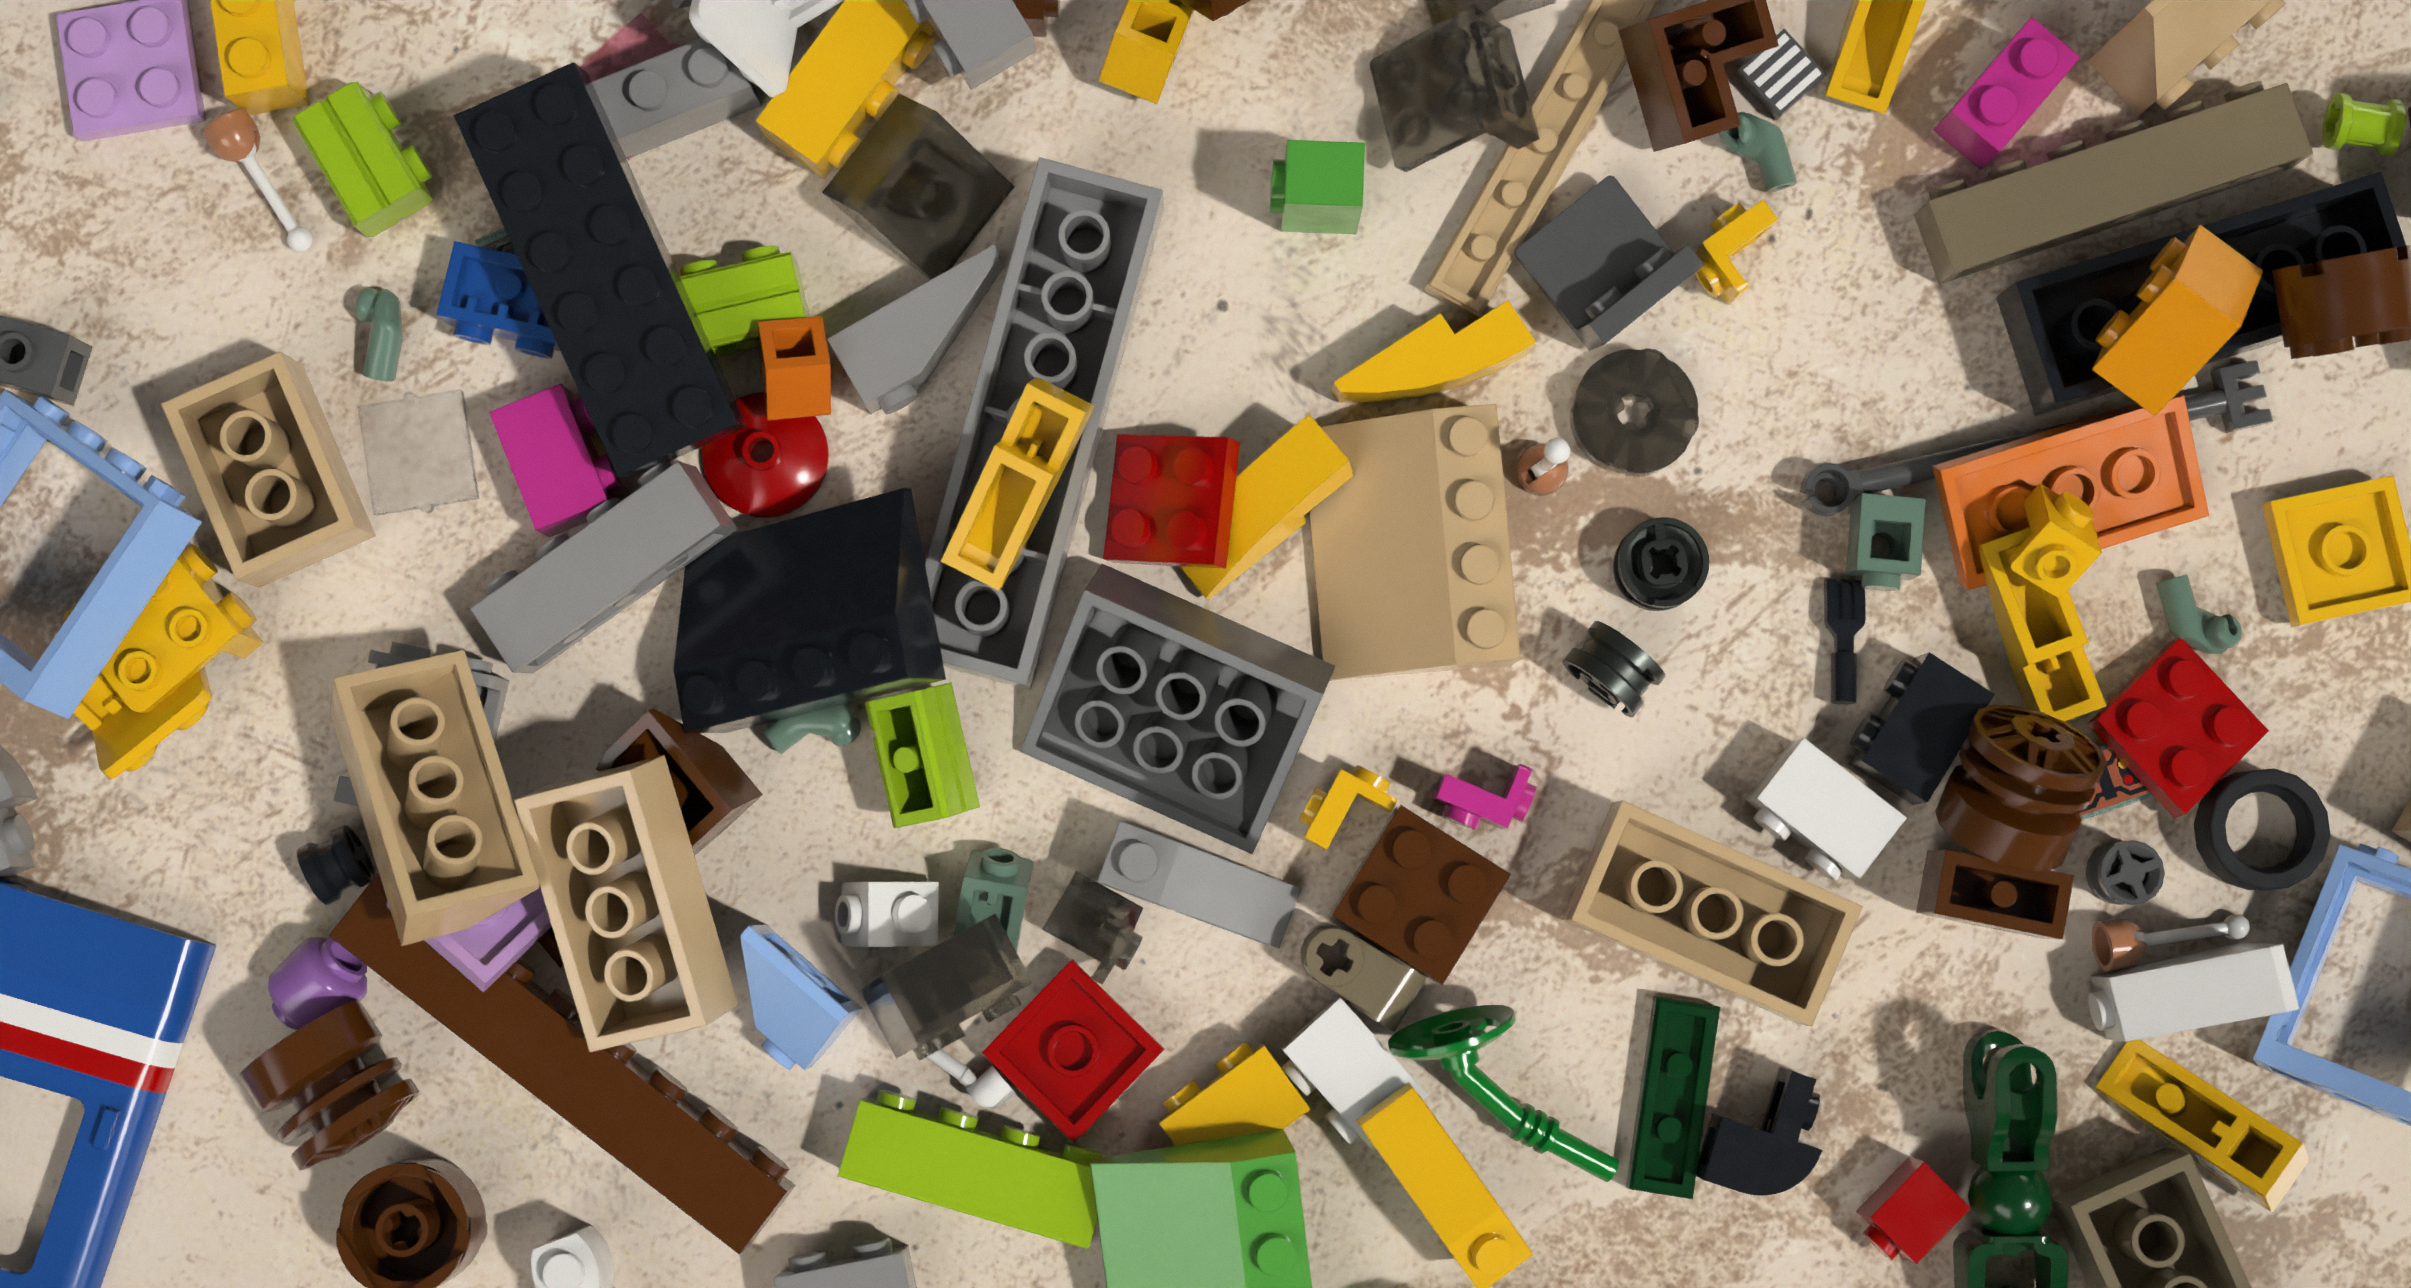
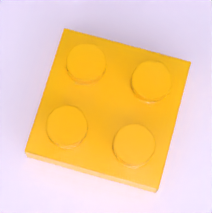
(2341, 550)

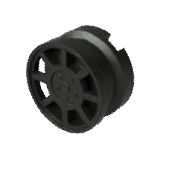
(1661, 564)
(1614, 668)

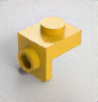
(1733, 233)
(2060, 541)
(1327, 809)

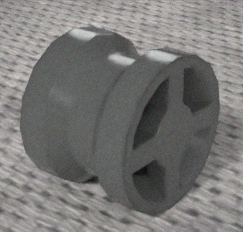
(2138, 868)

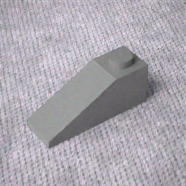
(906, 339)
(1198, 885)

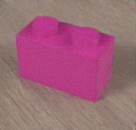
(2006, 93)
(555, 458)

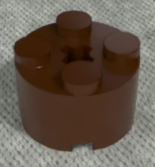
(2345, 298)
(384, 1200)

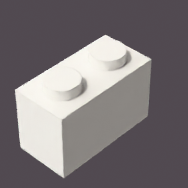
(1824, 811)
(1345, 1065)

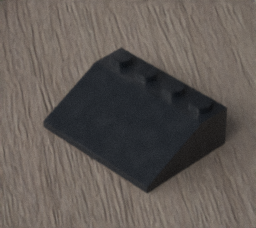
(806, 617)

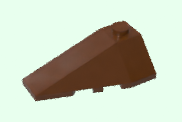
(704, 776)

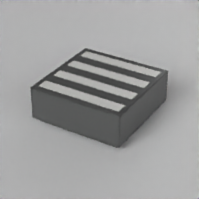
(1780, 75)

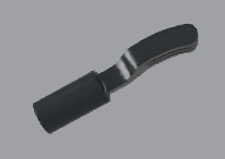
(1844, 618)

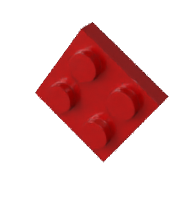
(1171, 500)
(2178, 727)
(1073, 1050)

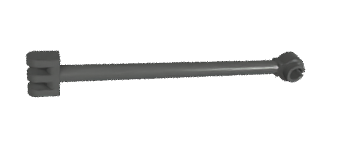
(2223, 400)

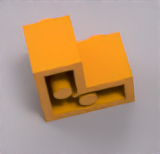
(2185, 317)

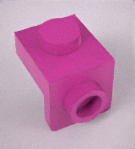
(1470, 804)

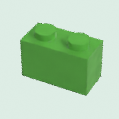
(1319, 186)

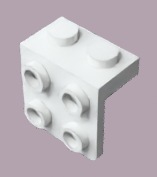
(756, 34)

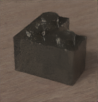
(946, 985)

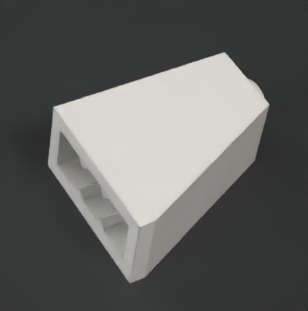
(2193, 991)

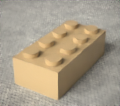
(627, 904)
(1712, 913)

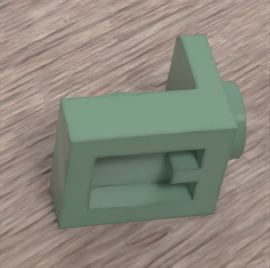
(993, 884)

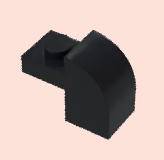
(1769, 1157)

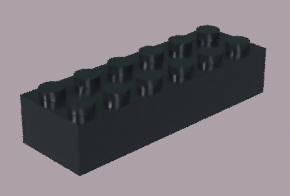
(600, 270)
(2062, 312)

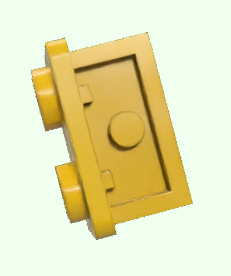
(179, 633)
(130, 738)

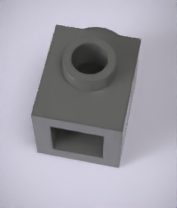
(41, 361)

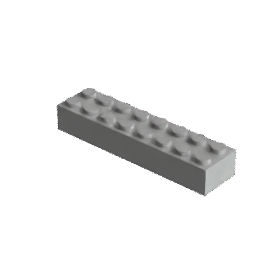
(1068, 323)

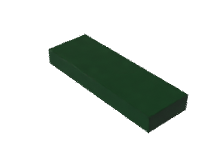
(1673, 1097)

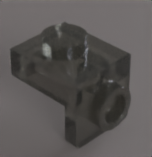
(1096, 924)

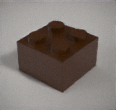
(1420, 894)

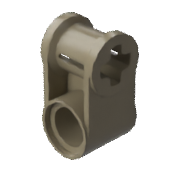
(1369, 979)

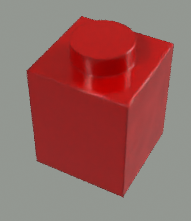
(1911, 1212)

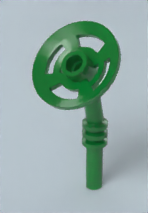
(1454, 1041)

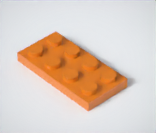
(2124, 464)

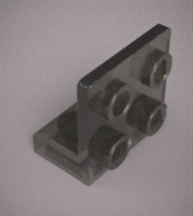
(1452, 89)

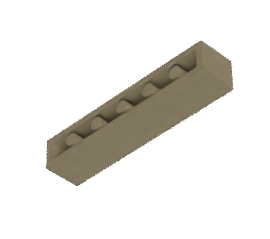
(2112, 182)

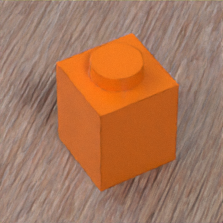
(795, 368)

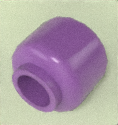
(315, 981)

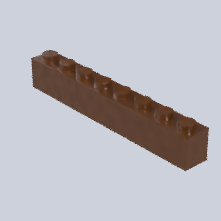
(600, 1092)

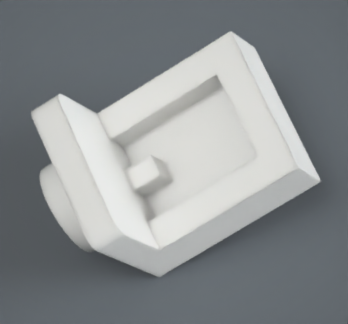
(888, 914)

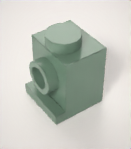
(1901, 524)

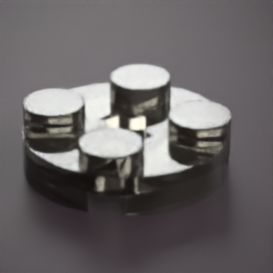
(1644, 377)

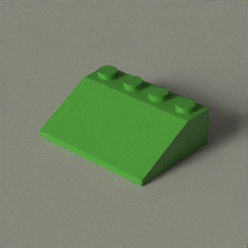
(1203, 1215)

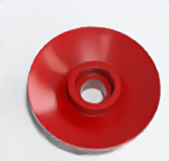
(781, 482)

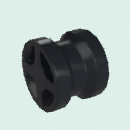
(335, 864)

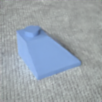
(792, 1000)

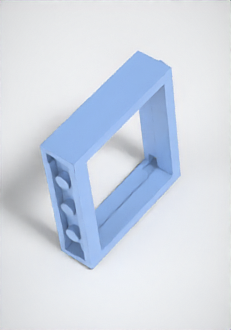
(126, 578)
(2275, 1052)

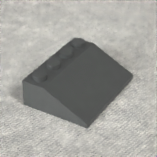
(1176, 708)

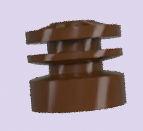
(2020, 787)
(329, 1084)

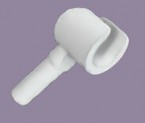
(987, 1090)

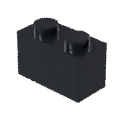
(1918, 727)

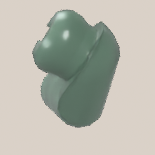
(1765, 145)
(385, 333)
(2195, 625)
(832, 722)

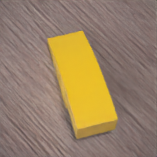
(1873, 51)
(1437, 359)
(1017, 482)
(1274, 498)
(2040, 637)

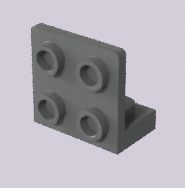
(1603, 263)

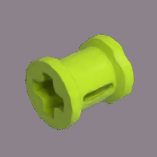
(2364, 124)

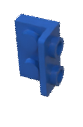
(492, 297)

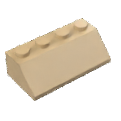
(431, 794)

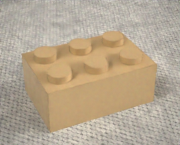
(268, 470)

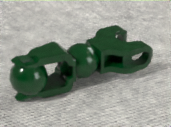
(2010, 1140)

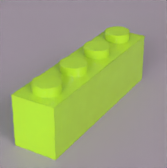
(972, 1169)

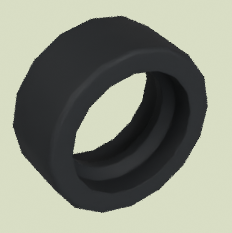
(2310, 820)

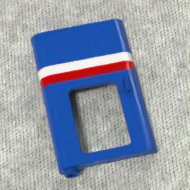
(100, 1018)

